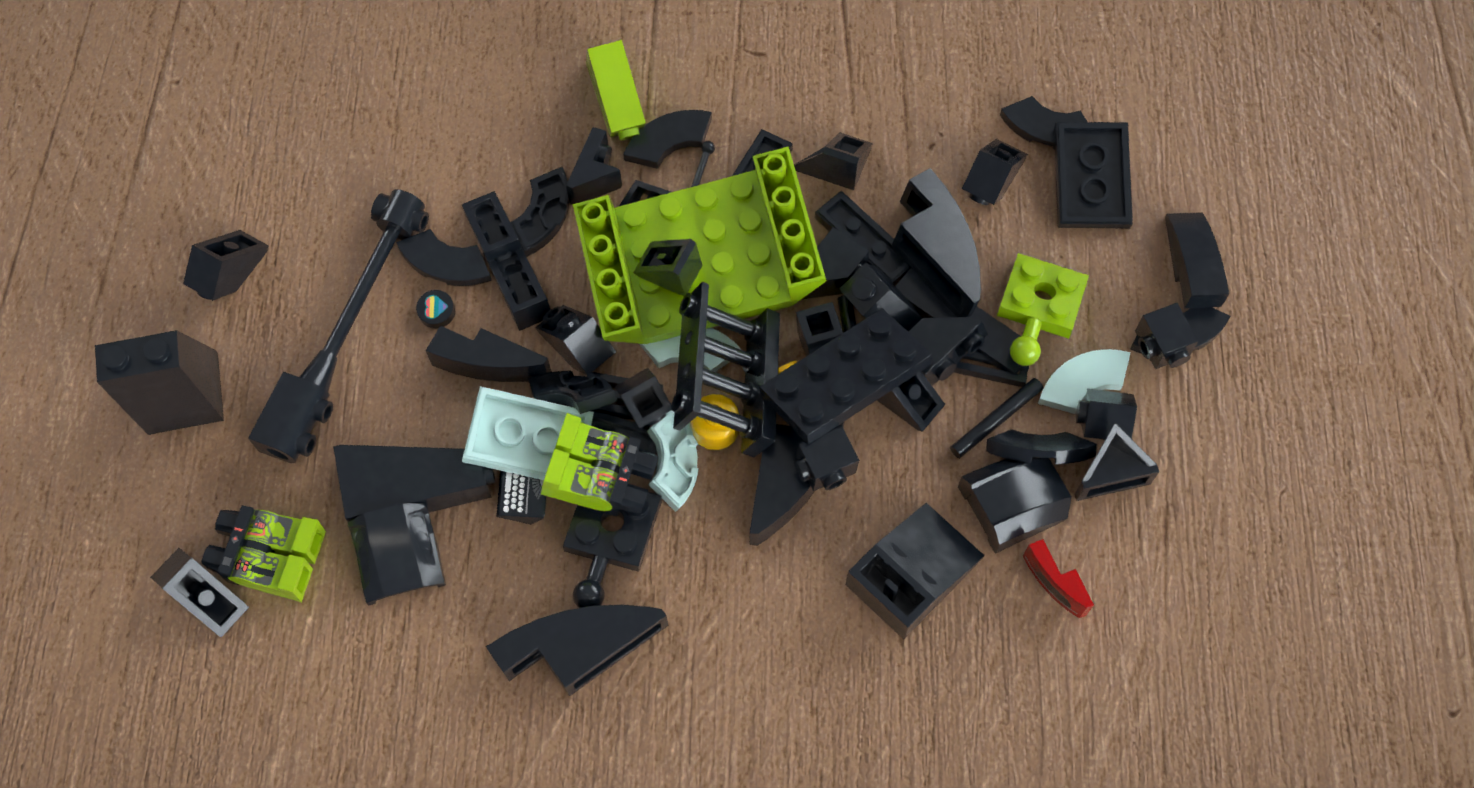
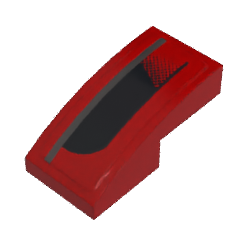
(1064, 588)

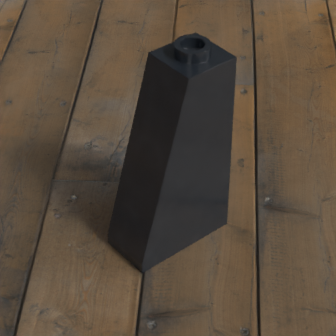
(396, 475)

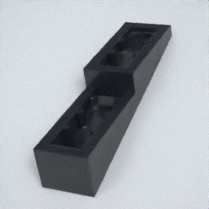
(507, 260)

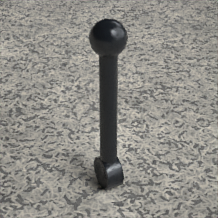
(707, 148)

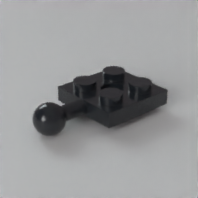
(620, 548)

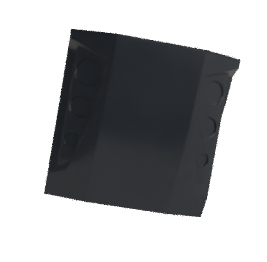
(396, 551)

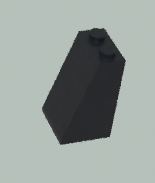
(162, 380)

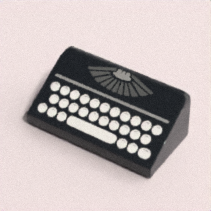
(520, 498)

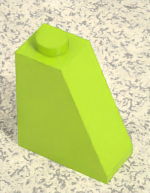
(615, 89)

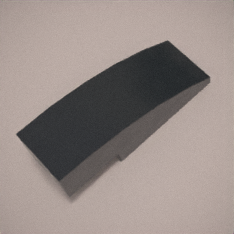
(1196, 260)
(485, 357)

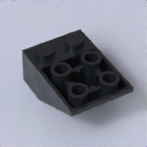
(912, 569)

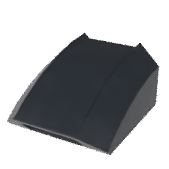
(1016, 499)

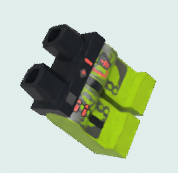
(595, 467)
(266, 551)

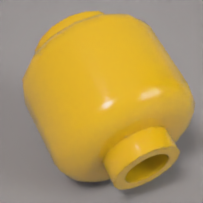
(710, 434)

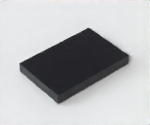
(1093, 175)

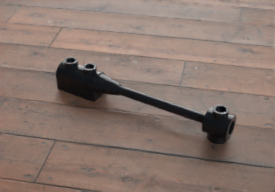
(301, 401)

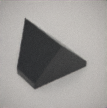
(838, 161)
(1117, 467)

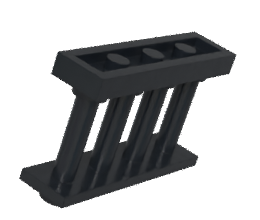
(758, 362)

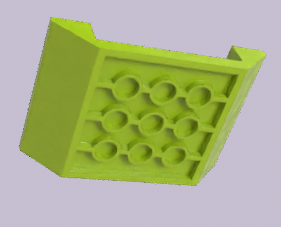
(747, 233)

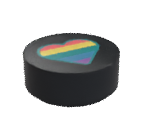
(435, 309)

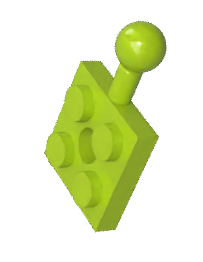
(1038, 314)

